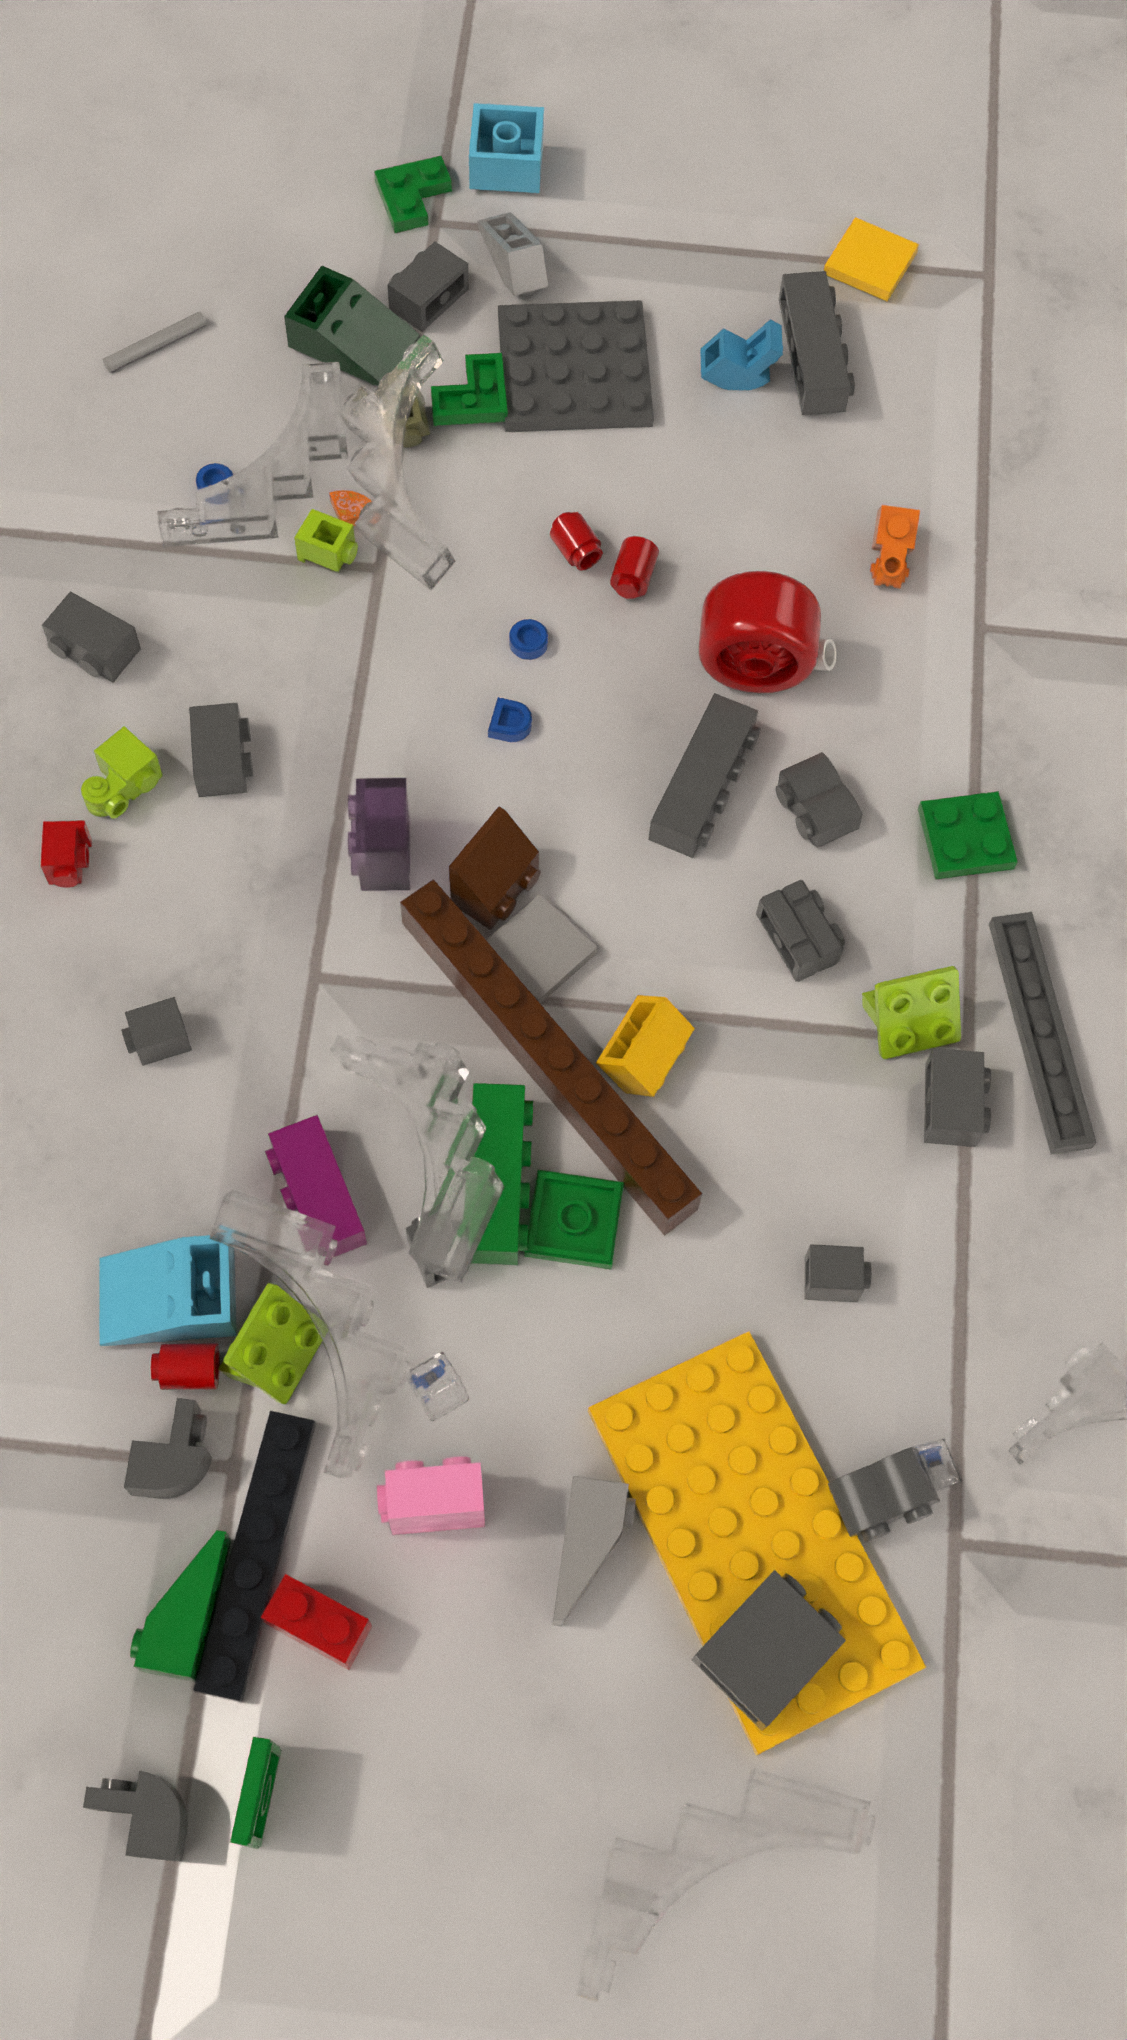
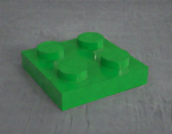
(967, 835)

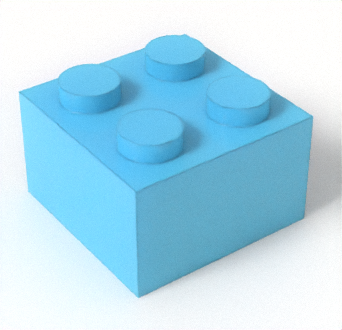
(506, 148)

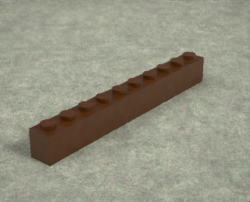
(550, 1058)

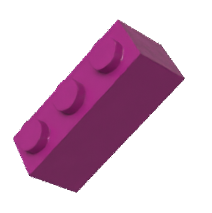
(315, 1180)

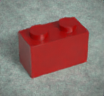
(317, 1621)

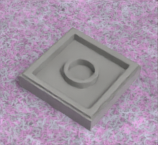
(542, 947)

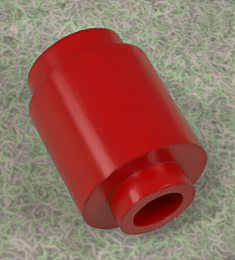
(576, 540)

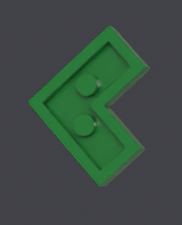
(406, 185)
(478, 400)

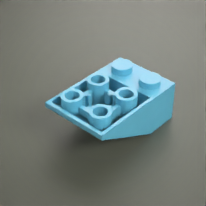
(168, 1292)

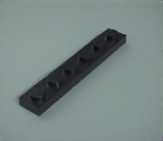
(255, 1557)

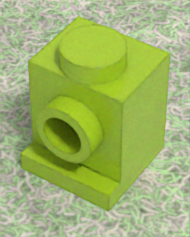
(326, 541)

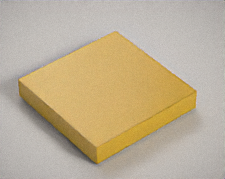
(871, 259)

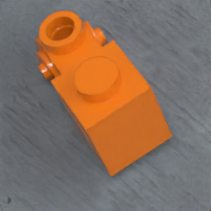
(895, 538)

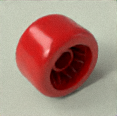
(759, 632)

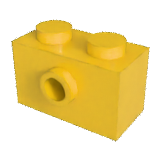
(645, 1045)

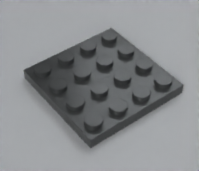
(575, 366)

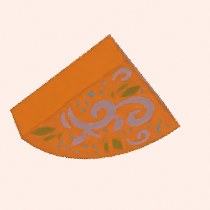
(348, 504)

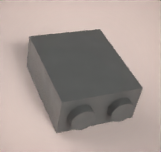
(769, 1649)

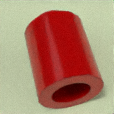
(634, 567)
(186, 1366)

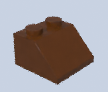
(493, 870)

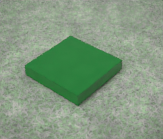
(574, 1219)
(256, 1793)

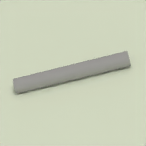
(154, 341)

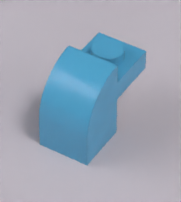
(742, 363)

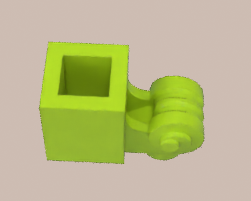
(128, 771)

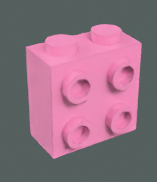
(432, 1497)

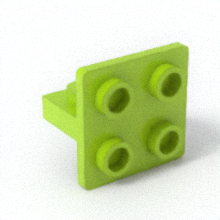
(915, 1011)
(273, 1345)

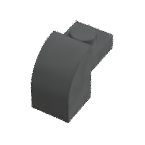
(170, 1468)
(157, 1813)

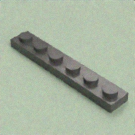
(1042, 1033)

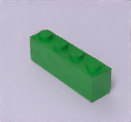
(502, 1145)

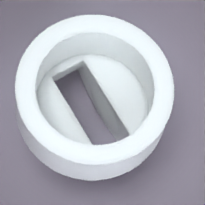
(826, 656)

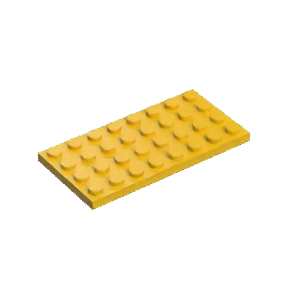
(738, 1495)

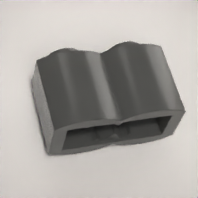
(819, 800)
(884, 1493)

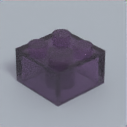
(380, 834)

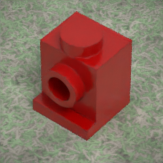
(65, 852)

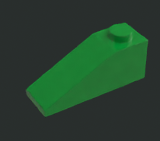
(182, 1619)

